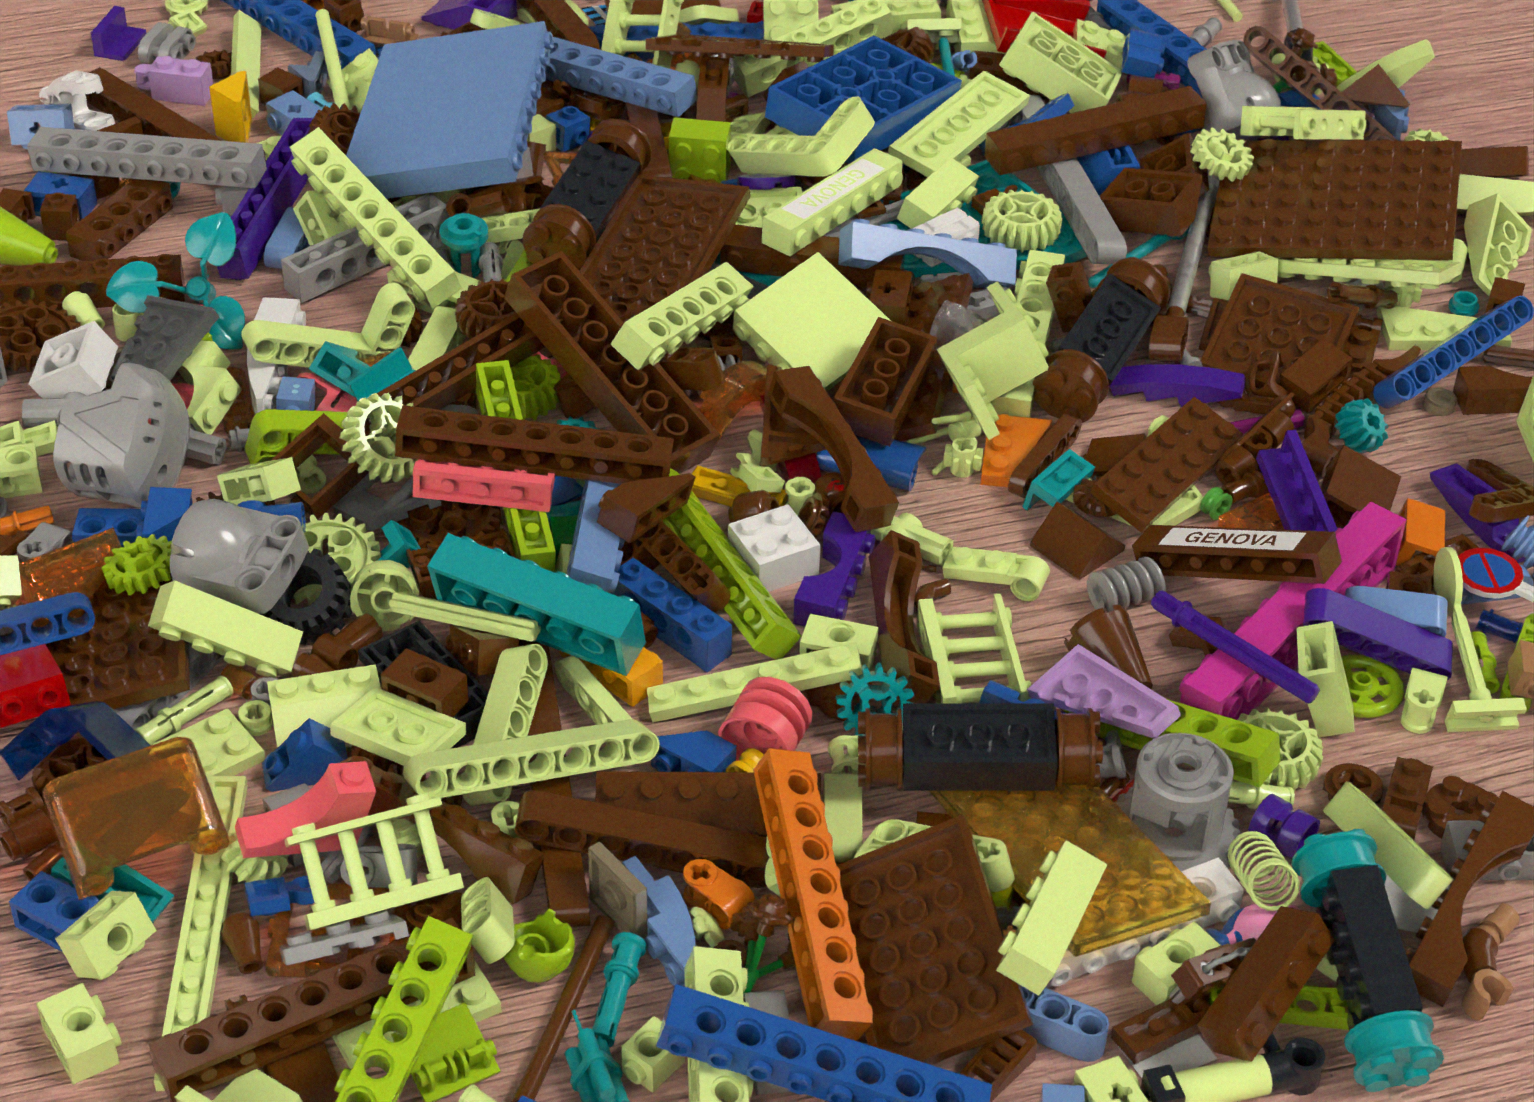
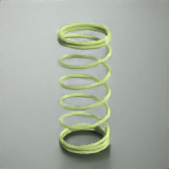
(1276, 860)

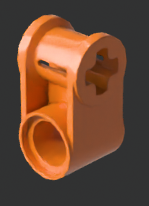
(715, 891)

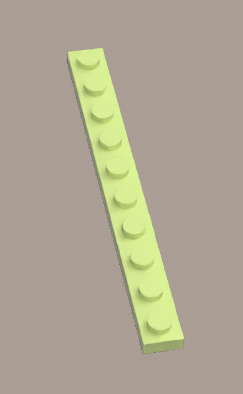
(202, 921)

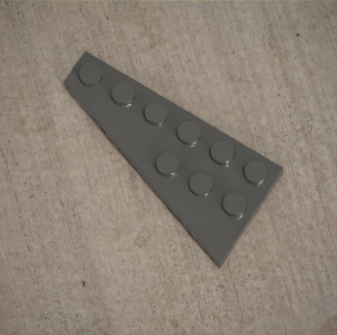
(166, 335)

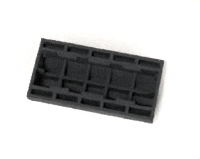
(422, 641)

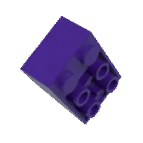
(458, 12)

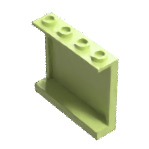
(808, 321)

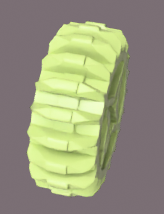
(1022, 220)
(371, 451)
(1299, 747)

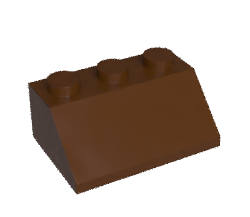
(1153, 201)

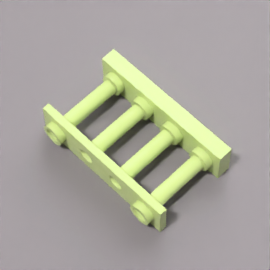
(620, 19)
(1302, 122)
(938, 647)
(363, 899)

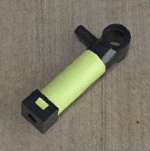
(1275, 1071)

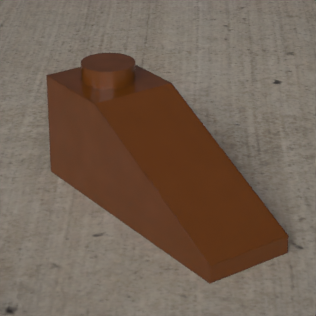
(643, 504)

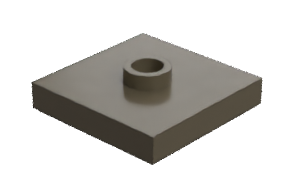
(617, 891)

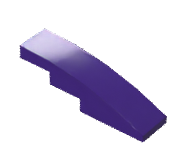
(1179, 381)
(1459, 489)

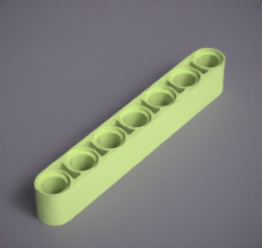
(516, 755)

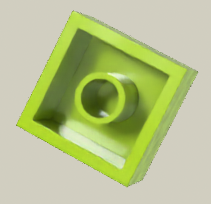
(699, 149)

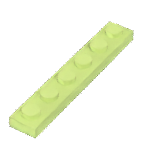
(724, 687)

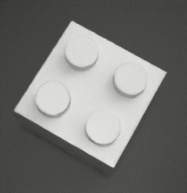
(74, 363)
(776, 547)

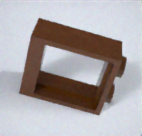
(303, 446)

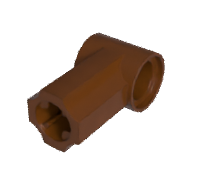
(481, 204)
(342, 649)

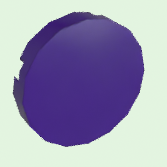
(765, 181)

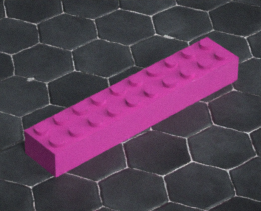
(1229, 687)

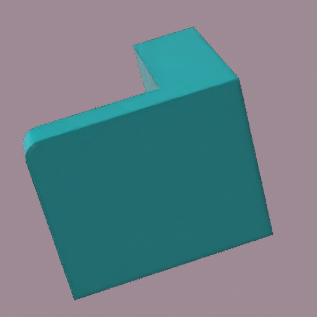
(399, 541)

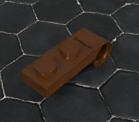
(1407, 793)

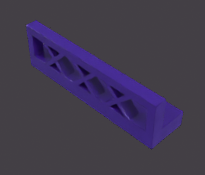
(1295, 487)

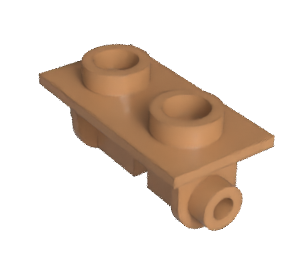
(378, 34)

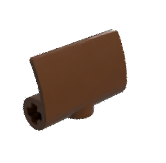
(1262, 435)

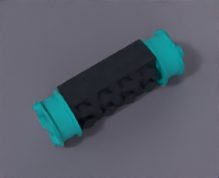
(1374, 978)

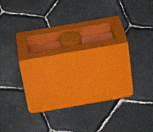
(1422, 531)

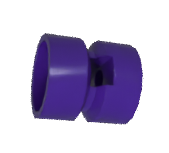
(1283, 825)

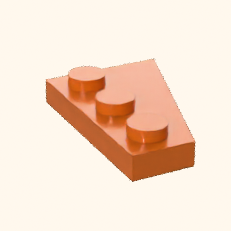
(1010, 447)

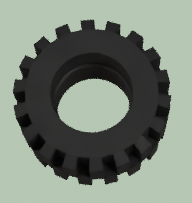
(328, 609)

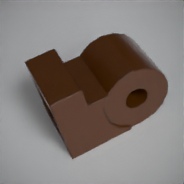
(726, 345)

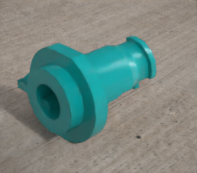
(464, 235)

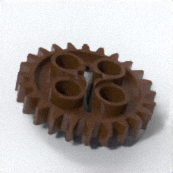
(337, 124)
(27, 328)
(453, 518)

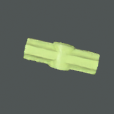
(932, 545)

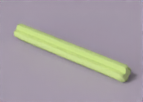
(465, 616)

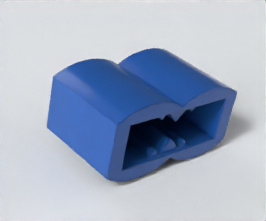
(1142, 54)

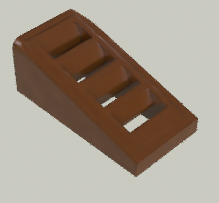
(1017, 1047)

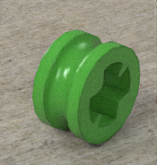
(1216, 503)

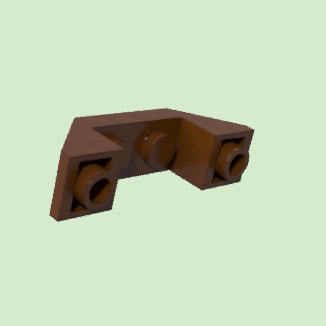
(712, 88)

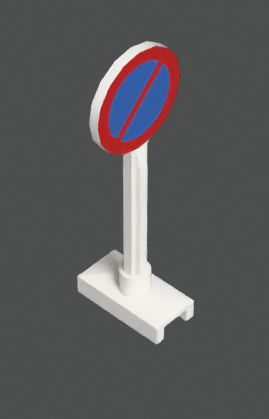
(1493, 574)

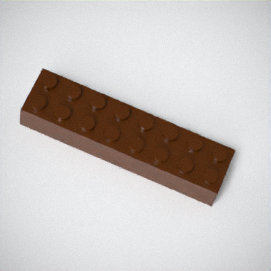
(578, 332)

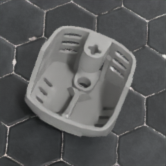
(113, 445)

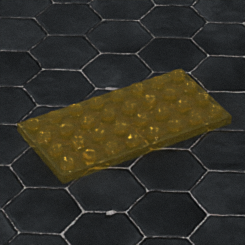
(1140, 884)

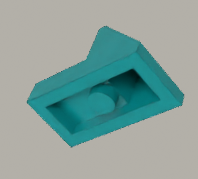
(338, 365)

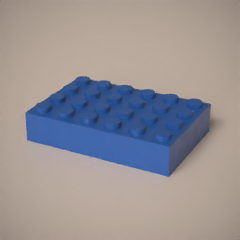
(889, 81)

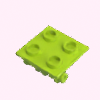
(452, 1055)

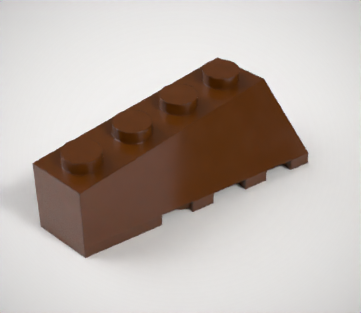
(1266, 983)

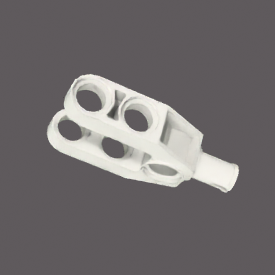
(73, 90)

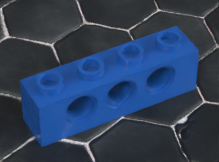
(680, 619)

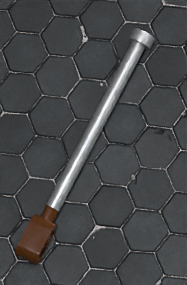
(1171, 330)

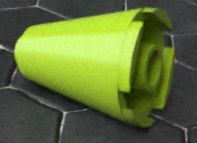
(22, 243)

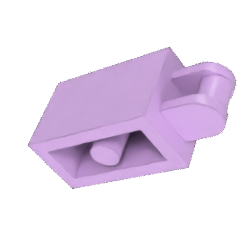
(176, 80)

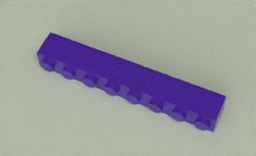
(265, 205)

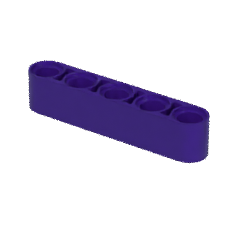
(1379, 633)

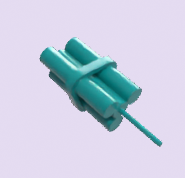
(593, 1069)

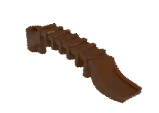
(1322, 424)

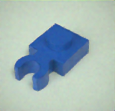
(275, 895)

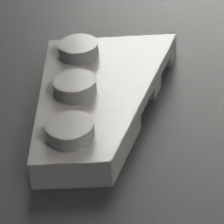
(303, 947)

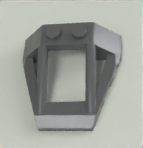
(376, 511)

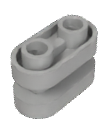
(166, 41)

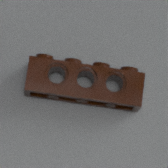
(119, 220)

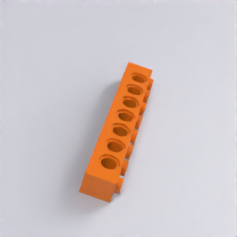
(811, 885)

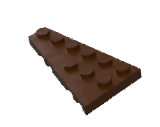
(730, 47)

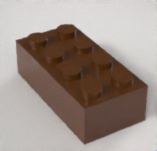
(885, 380)

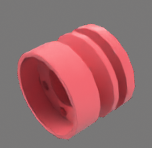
(767, 716)

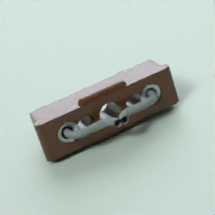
(1209, 971)

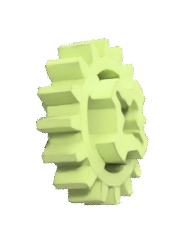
(1222, 154)

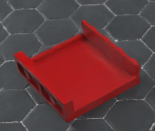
(1009, 16)
(30, 685)

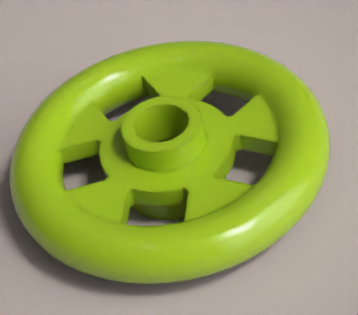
(1366, 686)

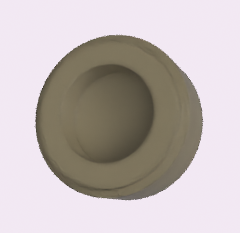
(1440, 401)

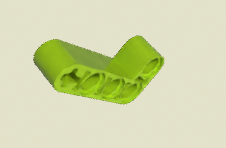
(275, 429)

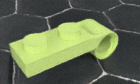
(1022, 572)

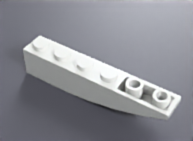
(263, 376)

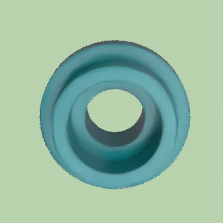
(1464, 304)

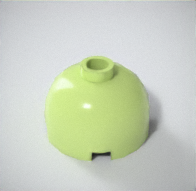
(375, 587)

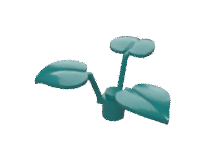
(207, 238)

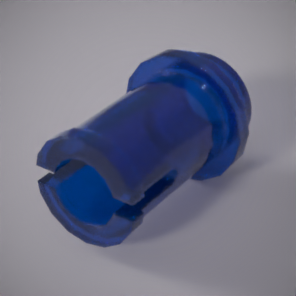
(1499, 626)

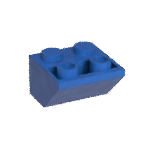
(1106, 165)

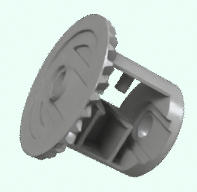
(1183, 799)

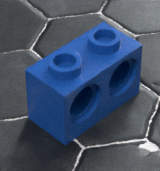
(96, 520)
(48, 908)

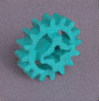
(885, 693)

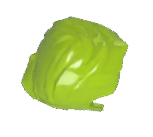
(541, 948)

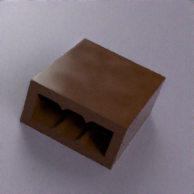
(1355, 482)

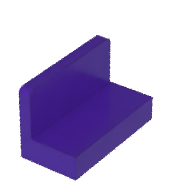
(114, 38)

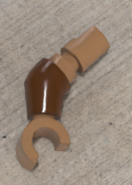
(1481, 969)

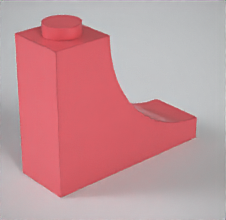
(338, 797)

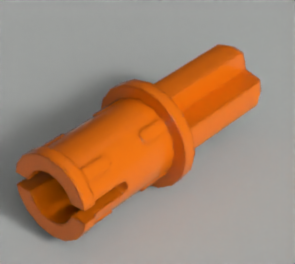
(25, 520)

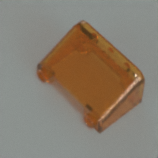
(132, 811)

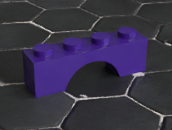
(828, 592)

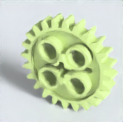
(347, 544)

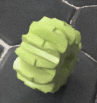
(252, 868)

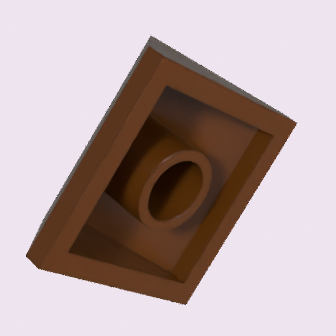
(1074, 542)

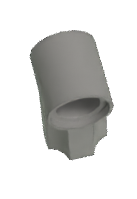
(45, 410)
(205, 447)

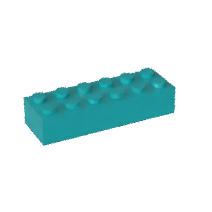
(571, 614)

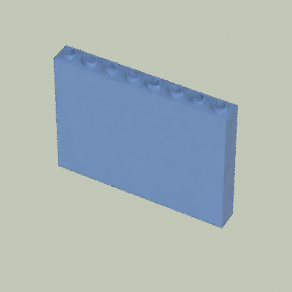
(451, 110)

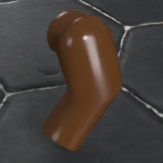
(932, 591)

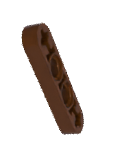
(1047, 450)

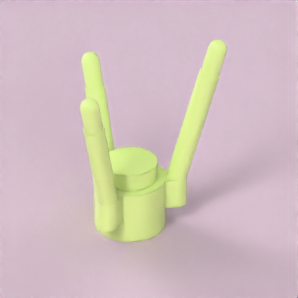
(961, 426)

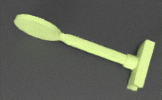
(1481, 711)

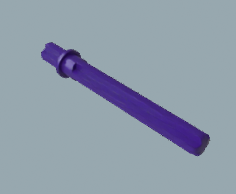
(1184, 615)

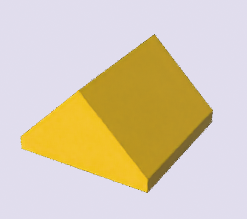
(232, 108)

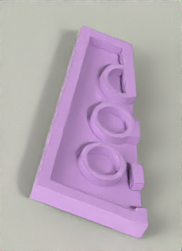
(1087, 681)

